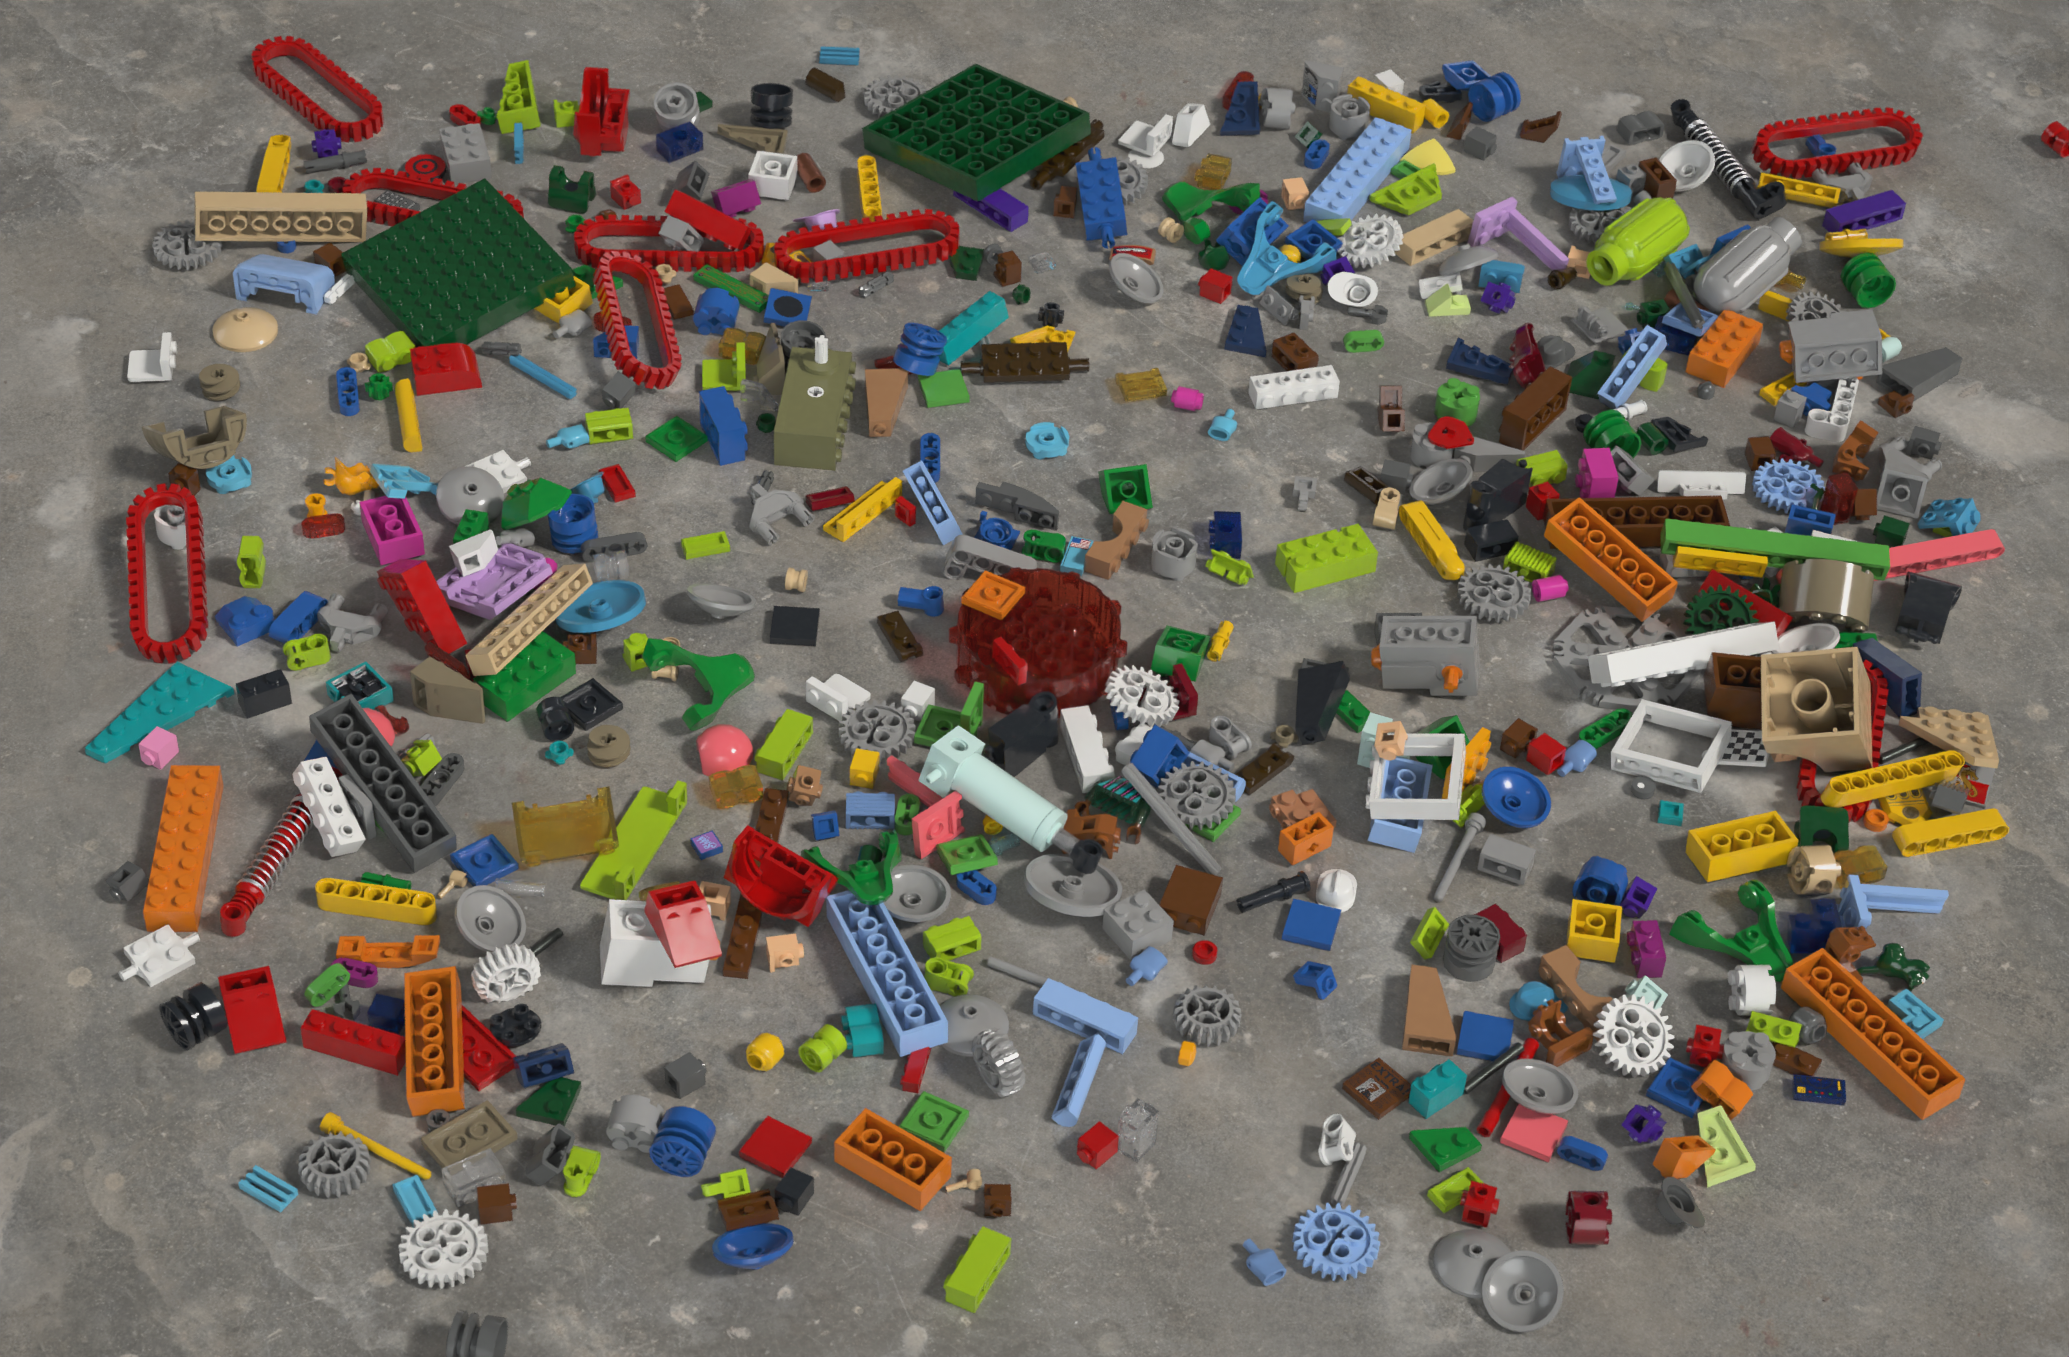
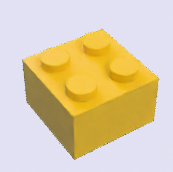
(1594, 930)

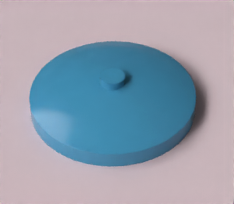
(1574, 192)
(603, 607)

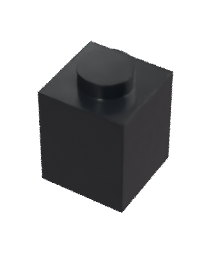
(794, 1191)

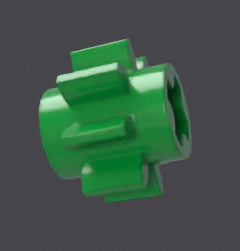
(378, 386)

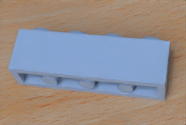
(1632, 368)
(932, 502)
(1085, 1015)

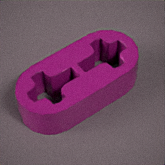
(358, 971)

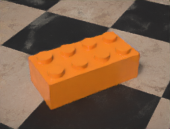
(1724, 348)
(892, 1159)

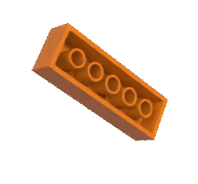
(1610, 559)
(434, 1041)

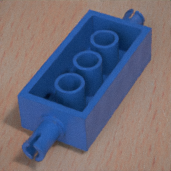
(1101, 198)

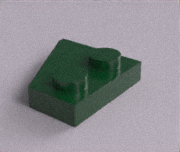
(967, 262)

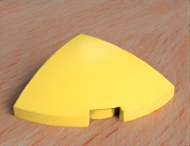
(1430, 153)

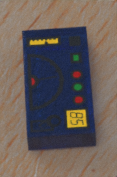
(1819, 1089)

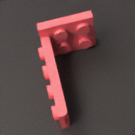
(938, 822)

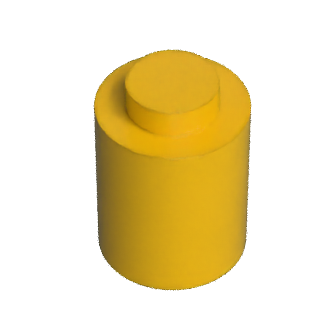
(1435, 113)

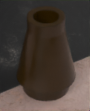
(1561, 277)

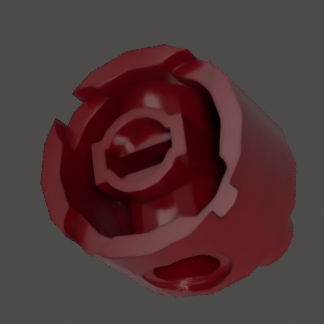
(1588, 1217)

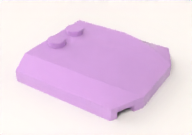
(499, 585)

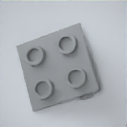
(1598, 324)

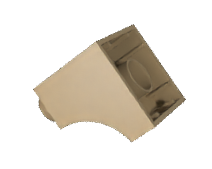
(1818, 707)

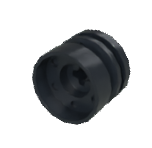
(771, 105)
(193, 1016)

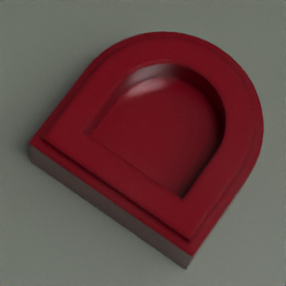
(336, 185)

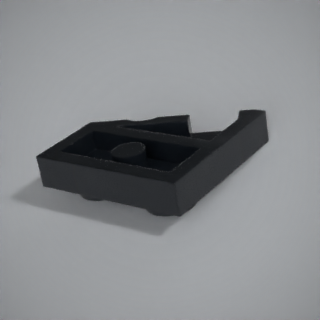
(1440, 92)
(1678, 435)

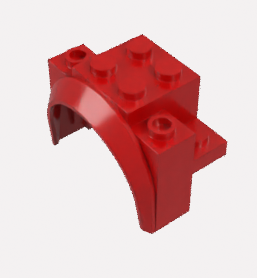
(601, 115)
(781, 881)

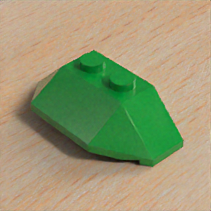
(532, 501)

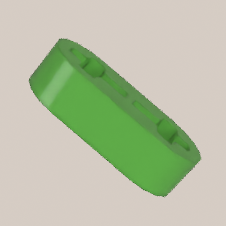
(1363, 341)
(902, 813)
(327, 985)

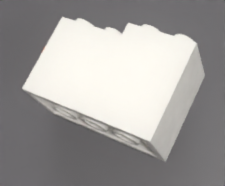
(634, 953)

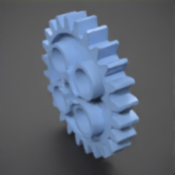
(1786, 484)
(1346, 1254)

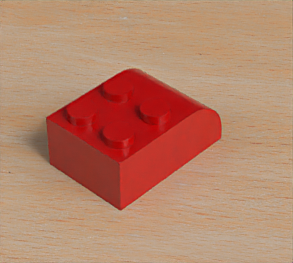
(444, 368)

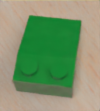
(1179, 647)

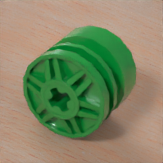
(1868, 280)
(1612, 430)

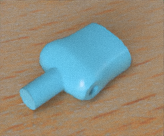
(1223, 426)
(569, 437)

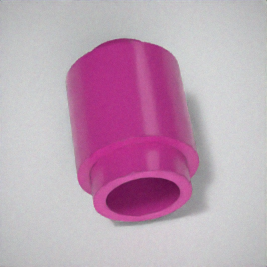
(1187, 398)

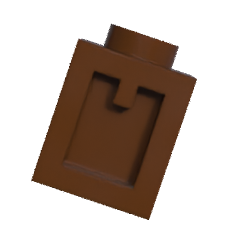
(1896, 404)
(997, 1200)

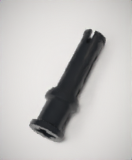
(1283, 889)

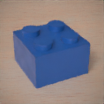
(1158, 755)

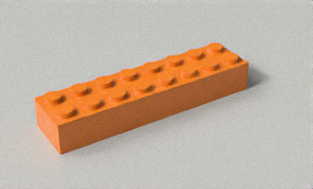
(183, 848)
(1874, 1034)

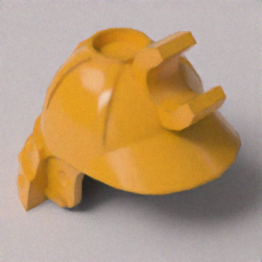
(350, 479)

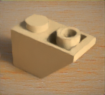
(772, 277)

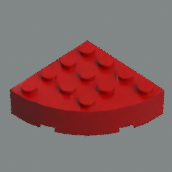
(421, 603)

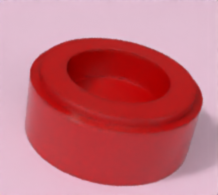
(1204, 952)

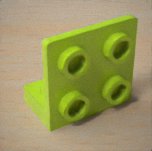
(725, 371)

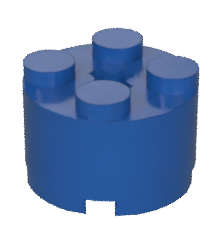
(715, 311)
(1601, 881)

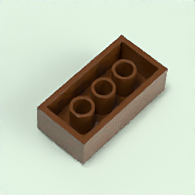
(1535, 409)

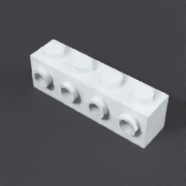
(1293, 387)
(1085, 746)
(328, 807)

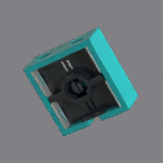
(364, 684)

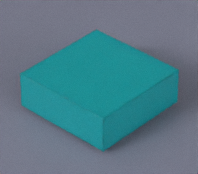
(1670, 813)

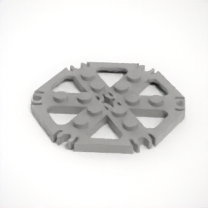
(1611, 639)

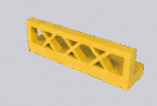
(864, 509)
(1720, 561)

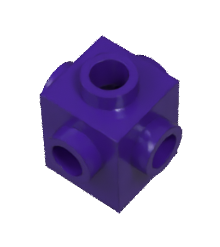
(326, 143)
(1498, 297)
(1638, 1127)

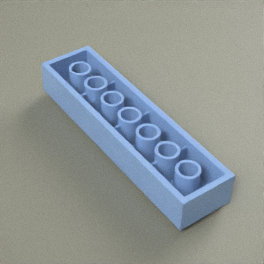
(1359, 172)
(888, 973)

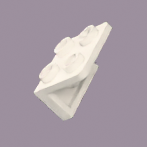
(153, 364)
(835, 695)

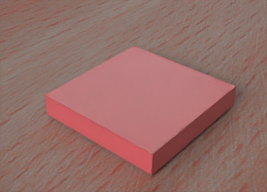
(1534, 1132)

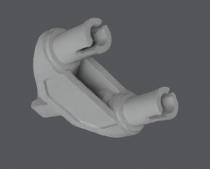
(1852, 186)
(1892, 452)
(773, 506)
(349, 627)

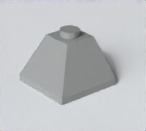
(1901, 489)

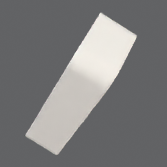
(1834, 424)

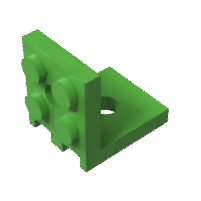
(939, 717)

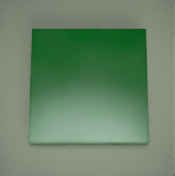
(676, 438)

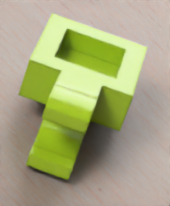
(731, 1184)

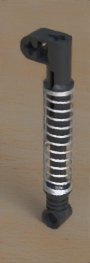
(1740, 182)

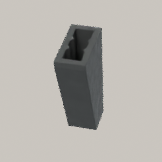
(1920, 373)

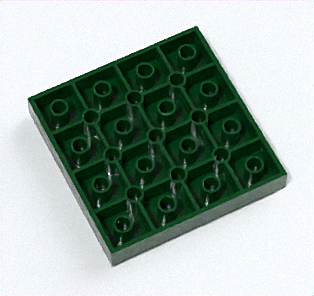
(976, 131)
(458, 268)

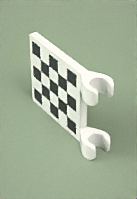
(1744, 749)

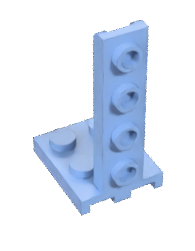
(1585, 159)
(1859, 897)

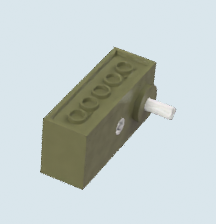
(814, 407)

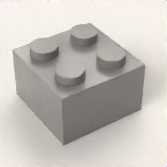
(1137, 924)

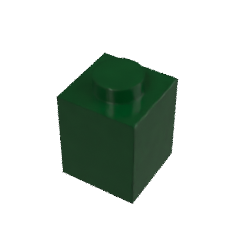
(1891, 532)

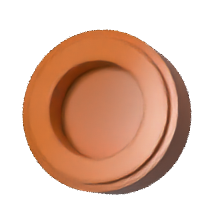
(1875, 820)

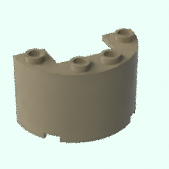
(207, 450)
(1827, 591)

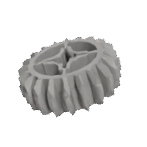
(1205, 1023)
(998, 1062)
(334, 1164)

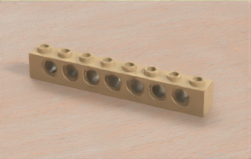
(529, 620)

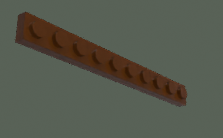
(747, 916)

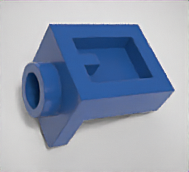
(1317, 976)

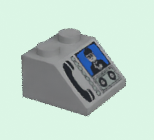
(1321, 84)

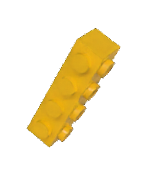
(1388, 104)

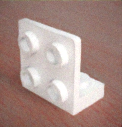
(1147, 137)

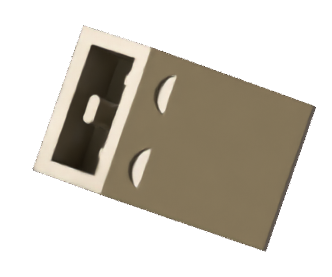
(446, 693)

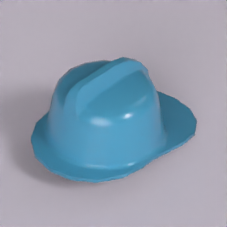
(591, 487)
(1530, 997)

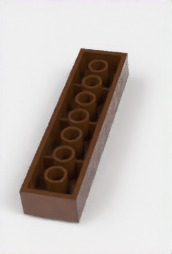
(1643, 517)

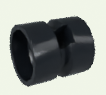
(555, 719)

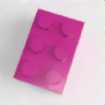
(392, 529)

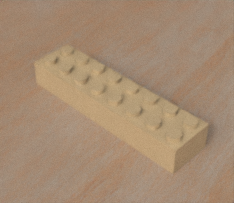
(280, 217)

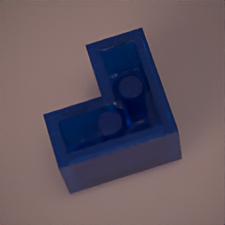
(1811, 931)

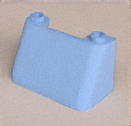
(296, 277)

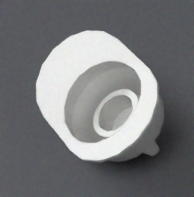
(1352, 289)
(1336, 889)

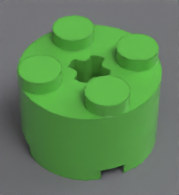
(1457, 401)

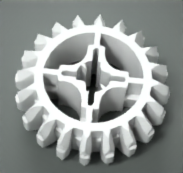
(506, 973)

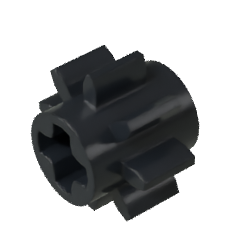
(1051, 315)

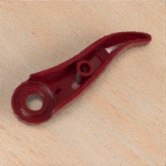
(1527, 357)

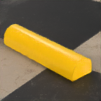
(1804, 191)
(408, 416)

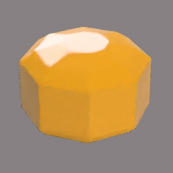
(1187, 1053)

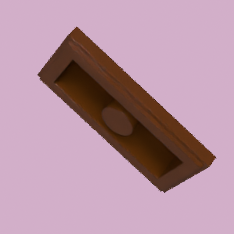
(1460, 122)

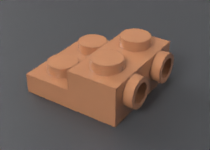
(1293, 807)

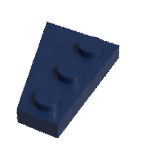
(1243, 112)
(1246, 332)
(1475, 363)

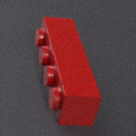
(915, 1070)

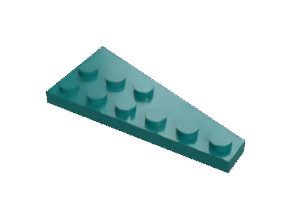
(164, 704)

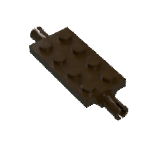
(1067, 159)
(1024, 362)

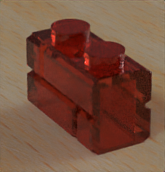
(1839, 497)

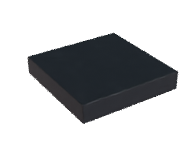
(794, 625)
(591, 704)

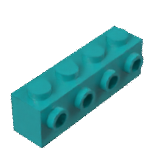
(973, 326)

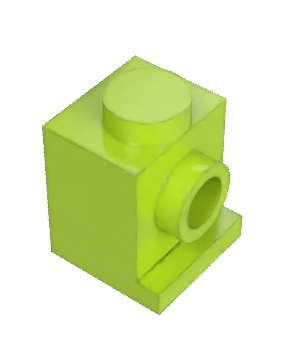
(565, 112)
(634, 647)
(421, 758)

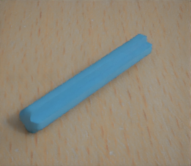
(543, 376)

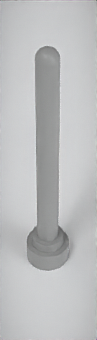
(1474, 824)

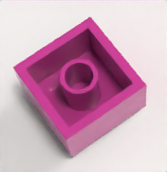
(1597, 474)

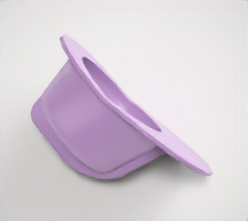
(820, 219)

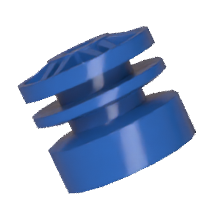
(1494, 96)
(920, 349)
(573, 524)
(682, 1141)

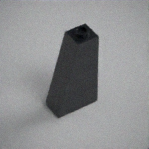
(1318, 699)

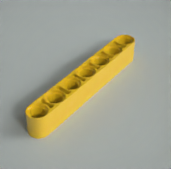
(1892, 779)

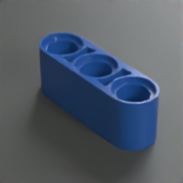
(297, 618)

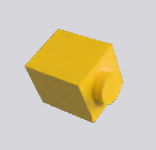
(864, 768)

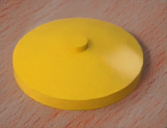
(1854, 247)

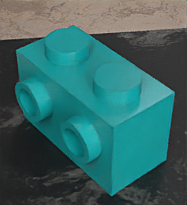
(1437, 1088)

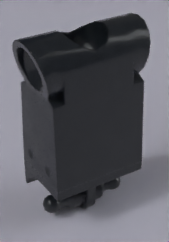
(1497, 493)
(1926, 607)
(1024, 734)

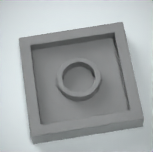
(360, 805)

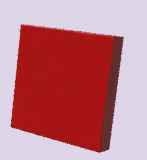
(775, 1146)

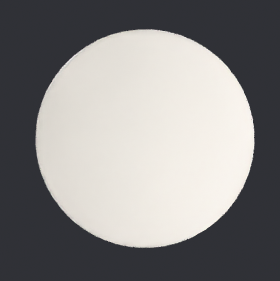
(1146, 160)

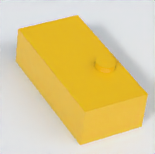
(567, 301)
(1740, 846)

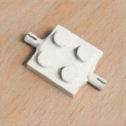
(503, 469)
(159, 955)

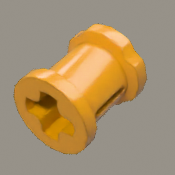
(315, 504)

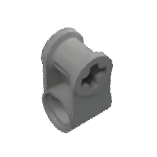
(1228, 736)

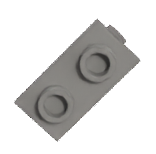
(1278, 306)

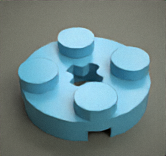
(1042, 449)
(239, 477)

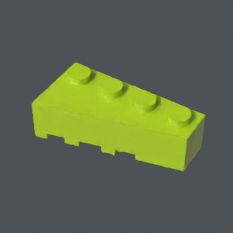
(518, 99)

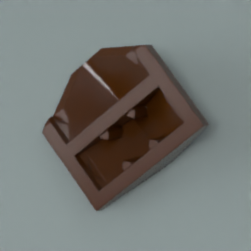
(1540, 129)

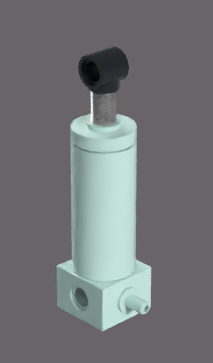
(958, 766)

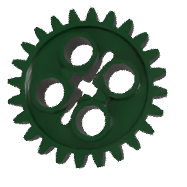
(1738, 611)

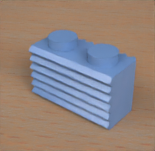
(870, 810)

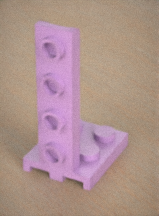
(1504, 218)

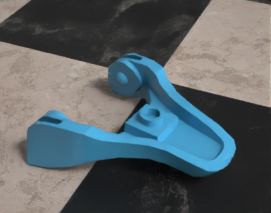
(1269, 265)

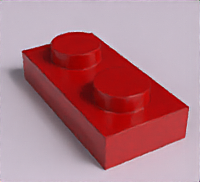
(1009, 660)

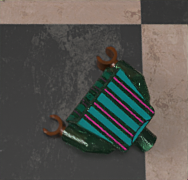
(1120, 800)

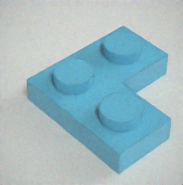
(1915, 1013)

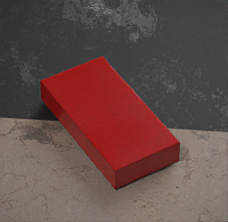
(617, 483)

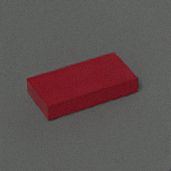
(829, 498)

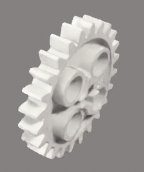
(1371, 240)
(1126, 688)
(1633, 1035)
(449, 1242)

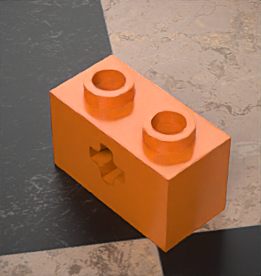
(1305, 838)

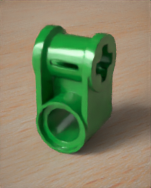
(1045, 546)

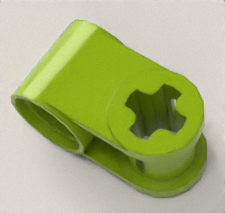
(309, 652)
(946, 976)
(580, 1170)

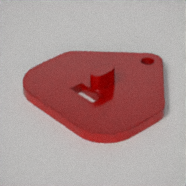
(1456, 436)

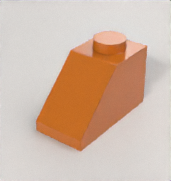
(1682, 1156)

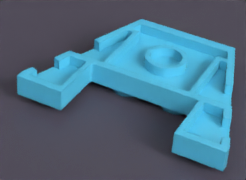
(397, 479)

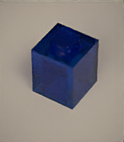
(387, 1013)

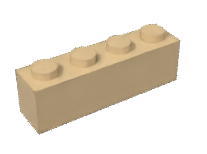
(1435, 237)

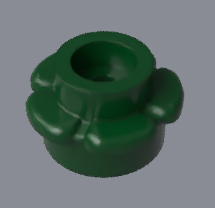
(1021, 294)
(766, 422)

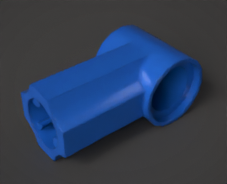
(1819, 147)
(929, 599)

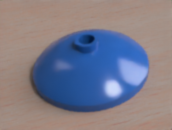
(1516, 797)
(753, 1245)

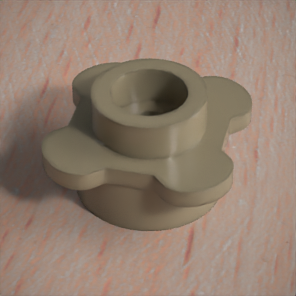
(1284, 736)

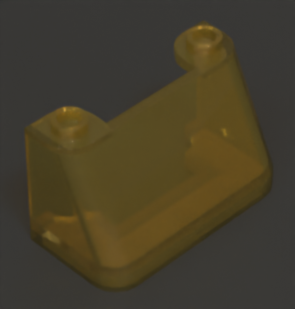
(566, 829)

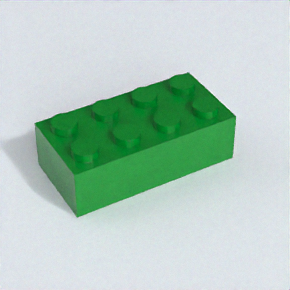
(527, 677)

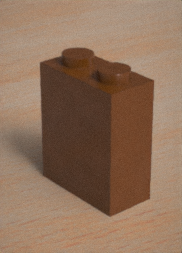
(1191, 899)

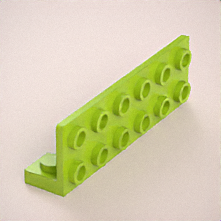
(639, 839)

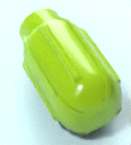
(1638, 241)

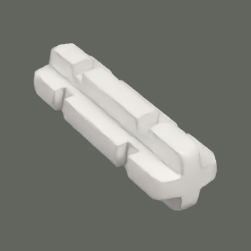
(338, 289)

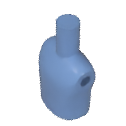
(1577, 757)
(1146, 965)
(1264, 1263)

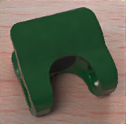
(568, 194)
(1823, 825)

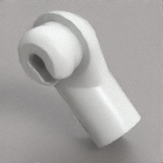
(368, 494)

